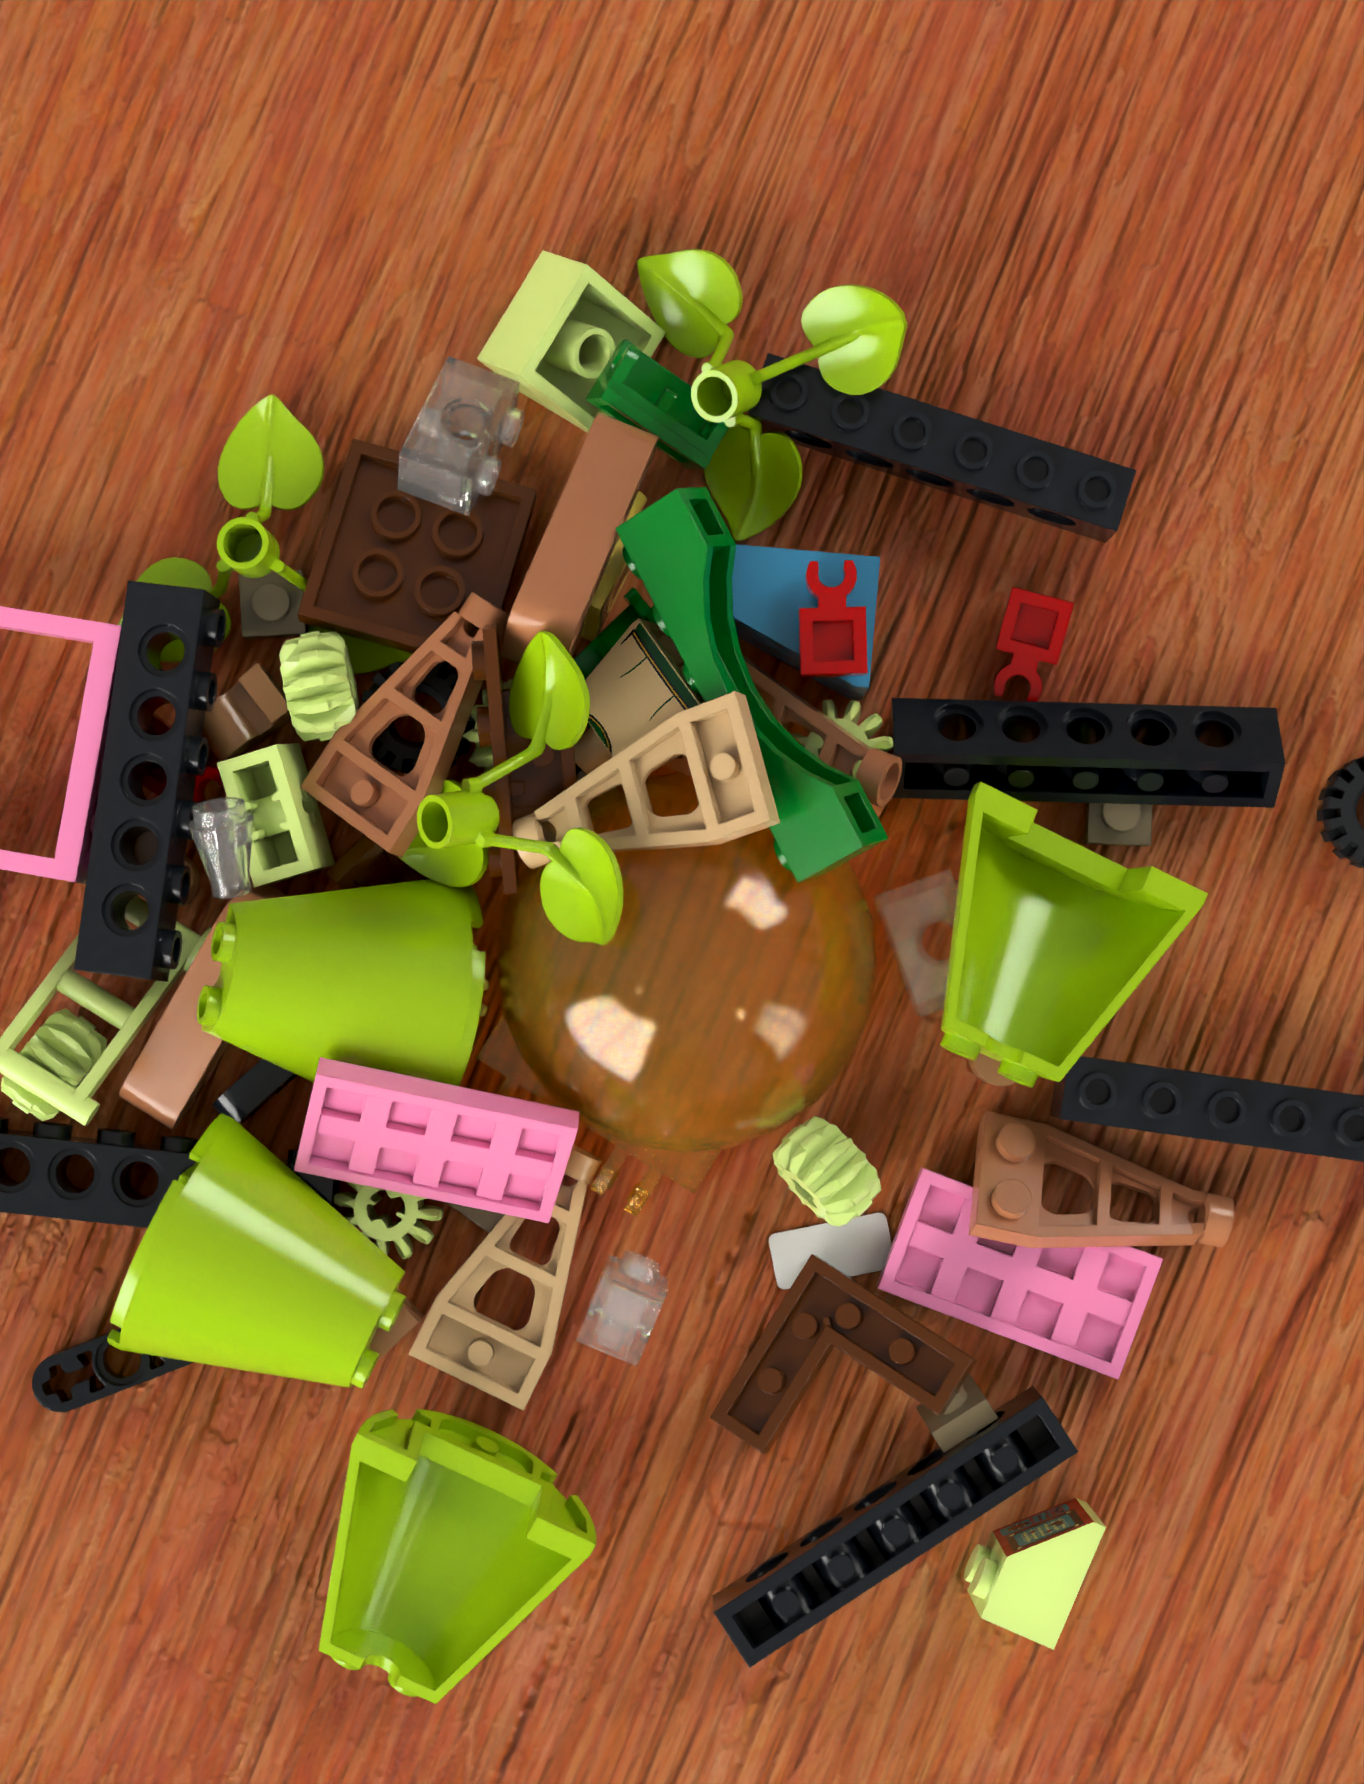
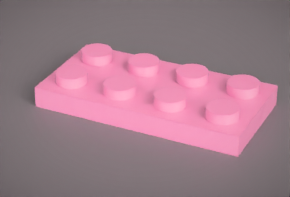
(435, 1140)
(1055, 1299)

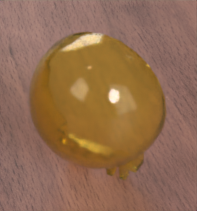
(705, 1011)

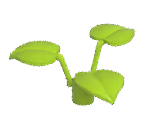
(852, 333)
(262, 465)
(583, 880)

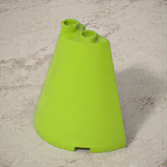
(1047, 940)
(352, 979)
(255, 1272)
(443, 1548)

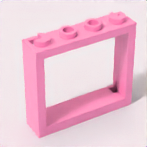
(85, 773)

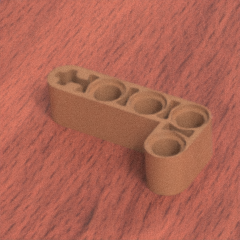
(580, 536)
(178, 1052)

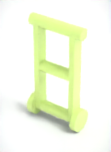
(130, 1020)

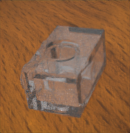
(460, 404)
(905, 917)
(624, 1307)

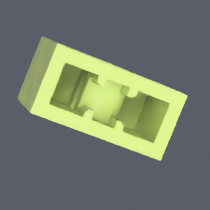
(286, 820)

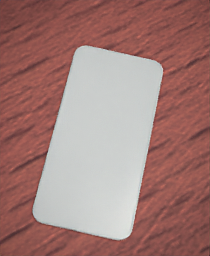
(851, 1248)

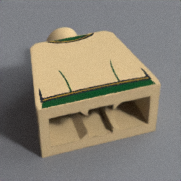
(633, 693)

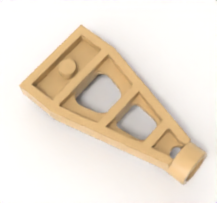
(724, 769)
(483, 1350)

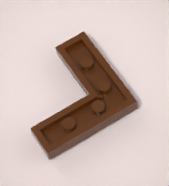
(825, 1312)

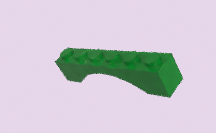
(687, 568)

